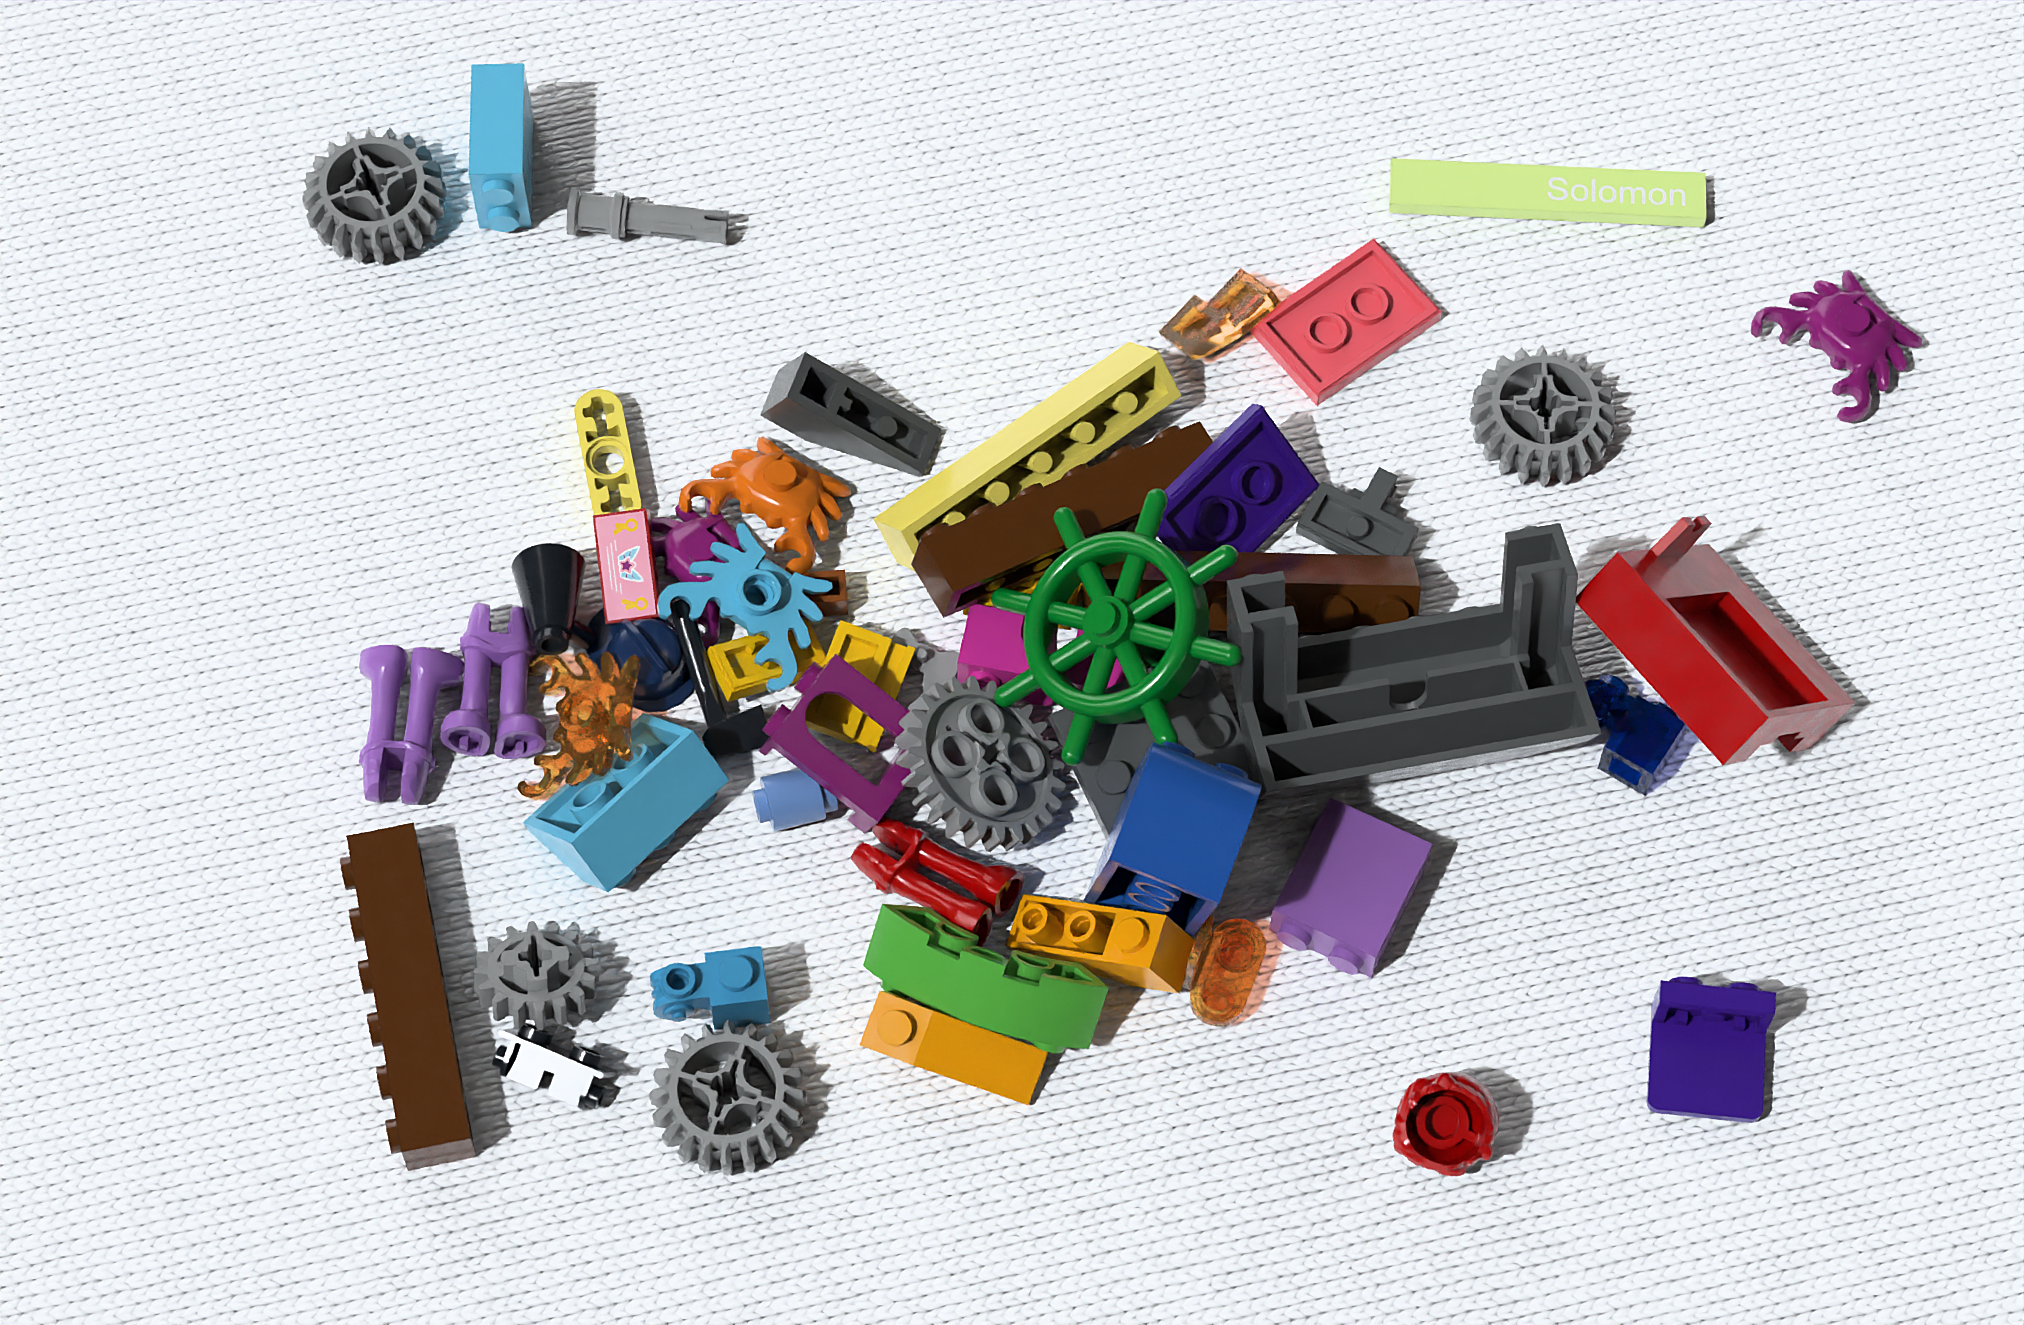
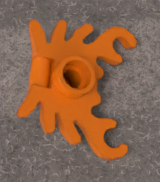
(778, 492)

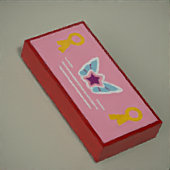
(627, 565)

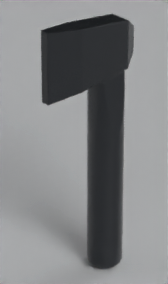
(723, 734)

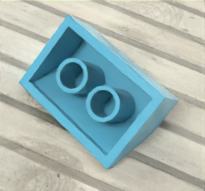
(633, 809)

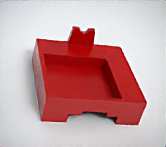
(1712, 647)

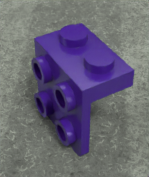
(1708, 1049)

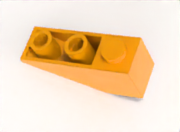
(1108, 941)

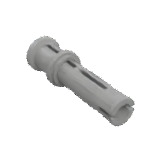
(621, 216)

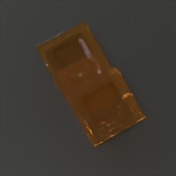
(1207, 327)

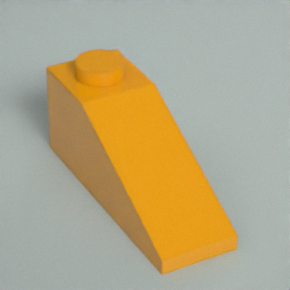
(953, 1047)

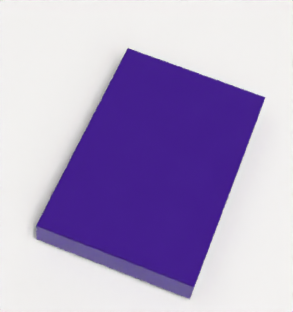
(1237, 489)

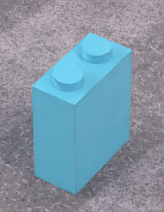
(501, 146)

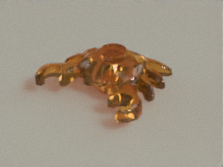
(592, 718)

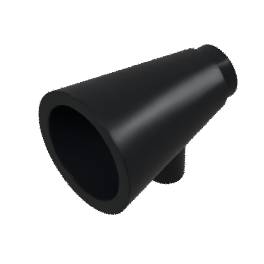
(549, 589)

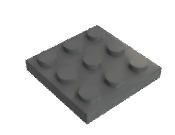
(1115, 750)

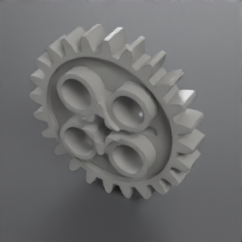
(979, 764)

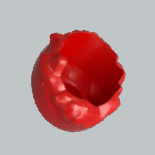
(1446, 1123)

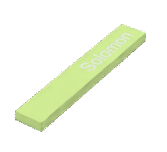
(1547, 192)

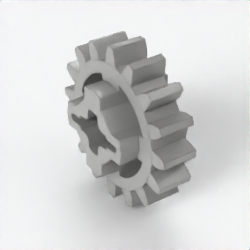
(563, 981)

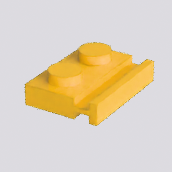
(876, 659)

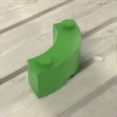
(1020, 996)

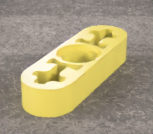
(616, 442)

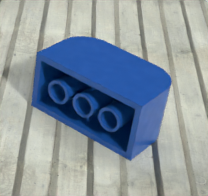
(1175, 837)

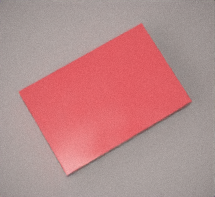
(1346, 321)

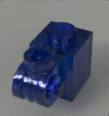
(1640, 731)

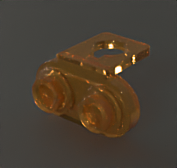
(1223, 969)

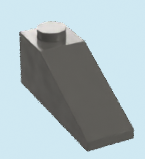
(848, 416)

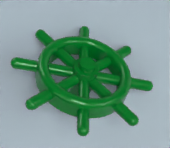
(1116, 627)

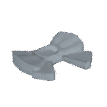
(933, 664)

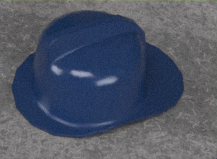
(663, 671)

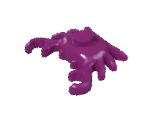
(1850, 331)
(690, 543)

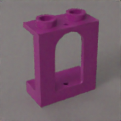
(794, 741)

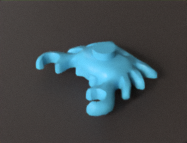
(754, 596)

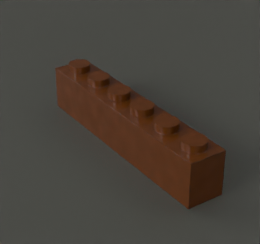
(1019, 538)
(1325, 589)
(409, 997)

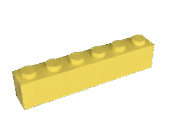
(1037, 446)

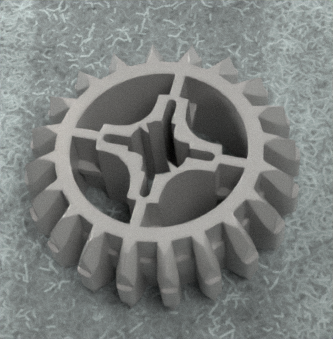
(353, 217)
(1517, 432)
(687, 1080)

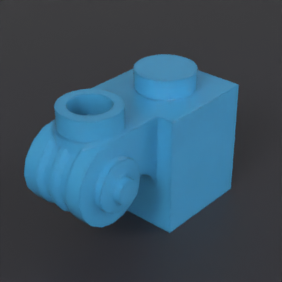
(726, 984)

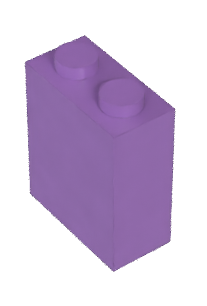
(1349, 888)

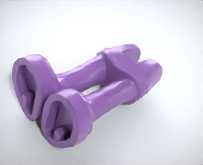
(386, 669)
(469, 728)

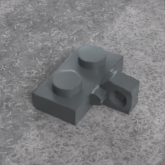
(1358, 520)

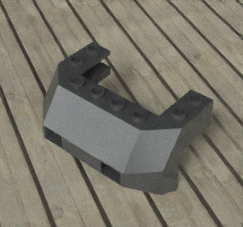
(1411, 690)

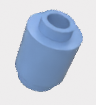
(791, 800)

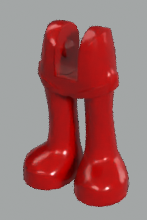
(992, 885)

